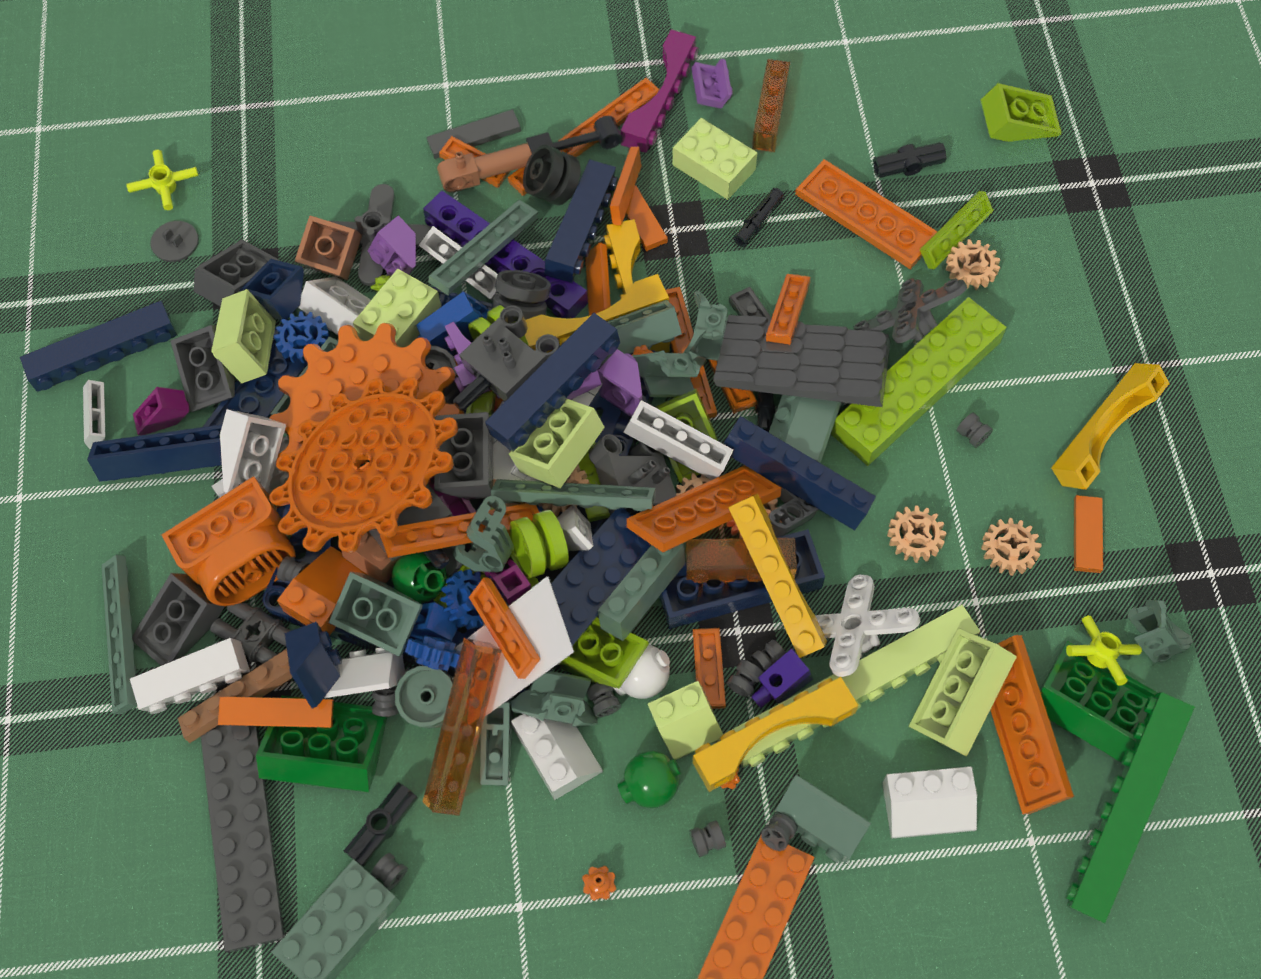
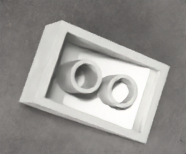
(249, 448)

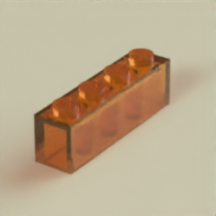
(771, 105)
(729, 559)

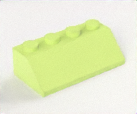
(962, 691)

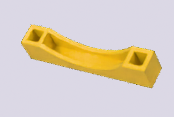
(625, 247)
(641, 295)
(1081, 459)
(784, 592)
(824, 706)

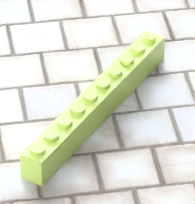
(875, 674)

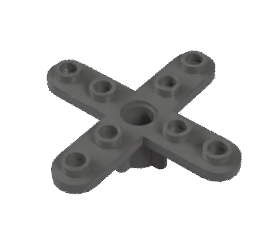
(370, 223)
(913, 313)

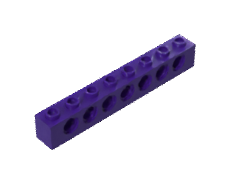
(456, 219)

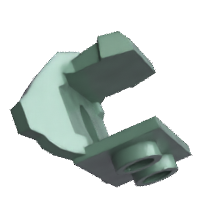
(709, 328)
(668, 372)
(1162, 635)
(558, 699)

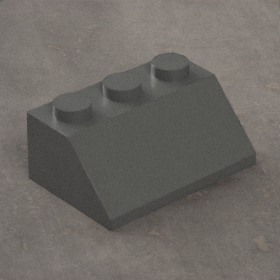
(471, 457)

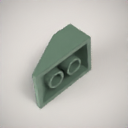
(376, 612)

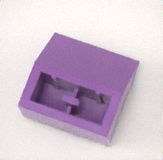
(395, 247)

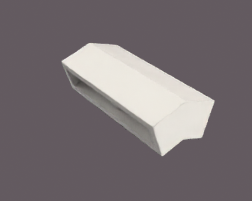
(92, 389)

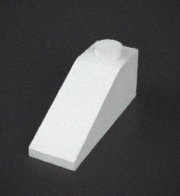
(576, 529)

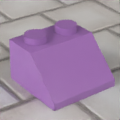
(621, 382)

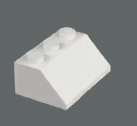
(333, 302)
(368, 672)
(557, 753)
(931, 802)

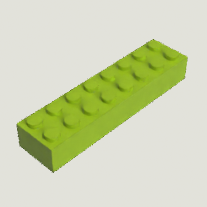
(920, 380)

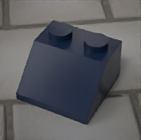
(277, 288)
(312, 661)

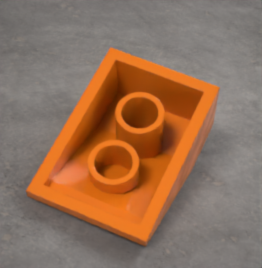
(317, 588)

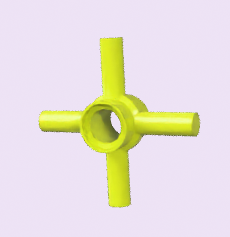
(162, 180)
(1104, 650)

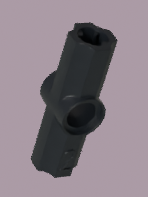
(909, 160)
(368, 839)

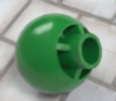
(418, 577)
(650, 779)

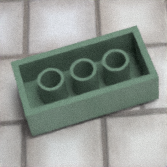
(337, 925)

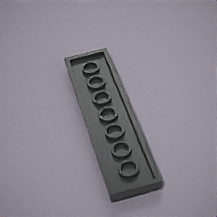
(241, 838)

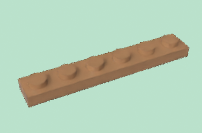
(254, 684)

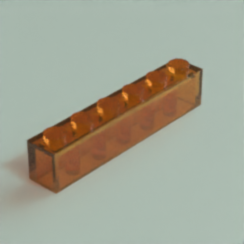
(461, 727)

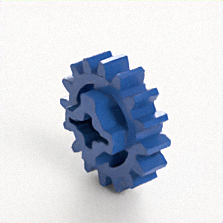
(301, 332)
(457, 598)
(433, 652)

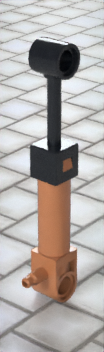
(466, 170)

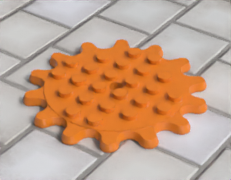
(350, 369)
(346, 501)

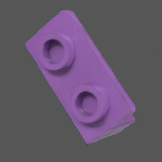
(712, 83)

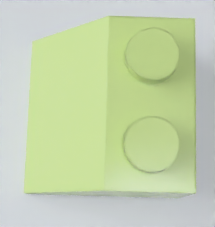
(685, 720)

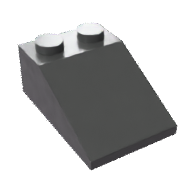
(229, 271)
(202, 375)
(176, 619)

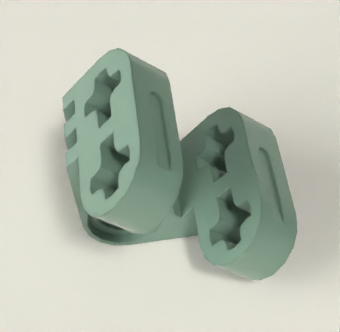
(492, 547)

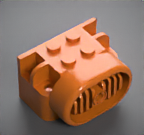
(231, 544)

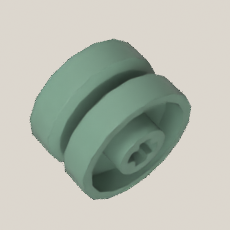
(412, 692)

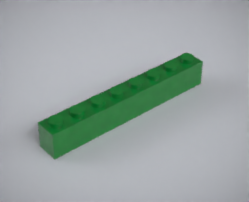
(1130, 806)

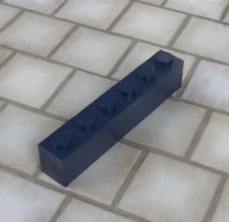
(580, 221)
(98, 346)
(553, 382)
(156, 453)
(799, 473)

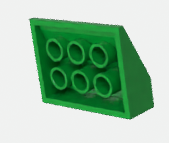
(1093, 705)
(325, 756)

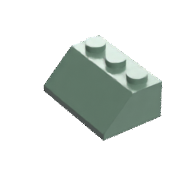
(805, 423)
(823, 820)

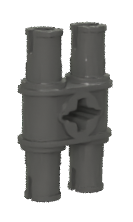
(255, 622)

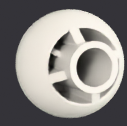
(648, 675)

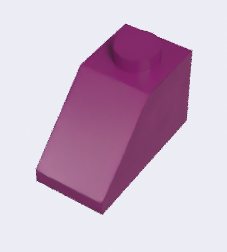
(160, 410)

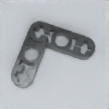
(794, 505)

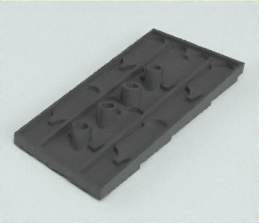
(817, 365)

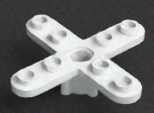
(858, 627)

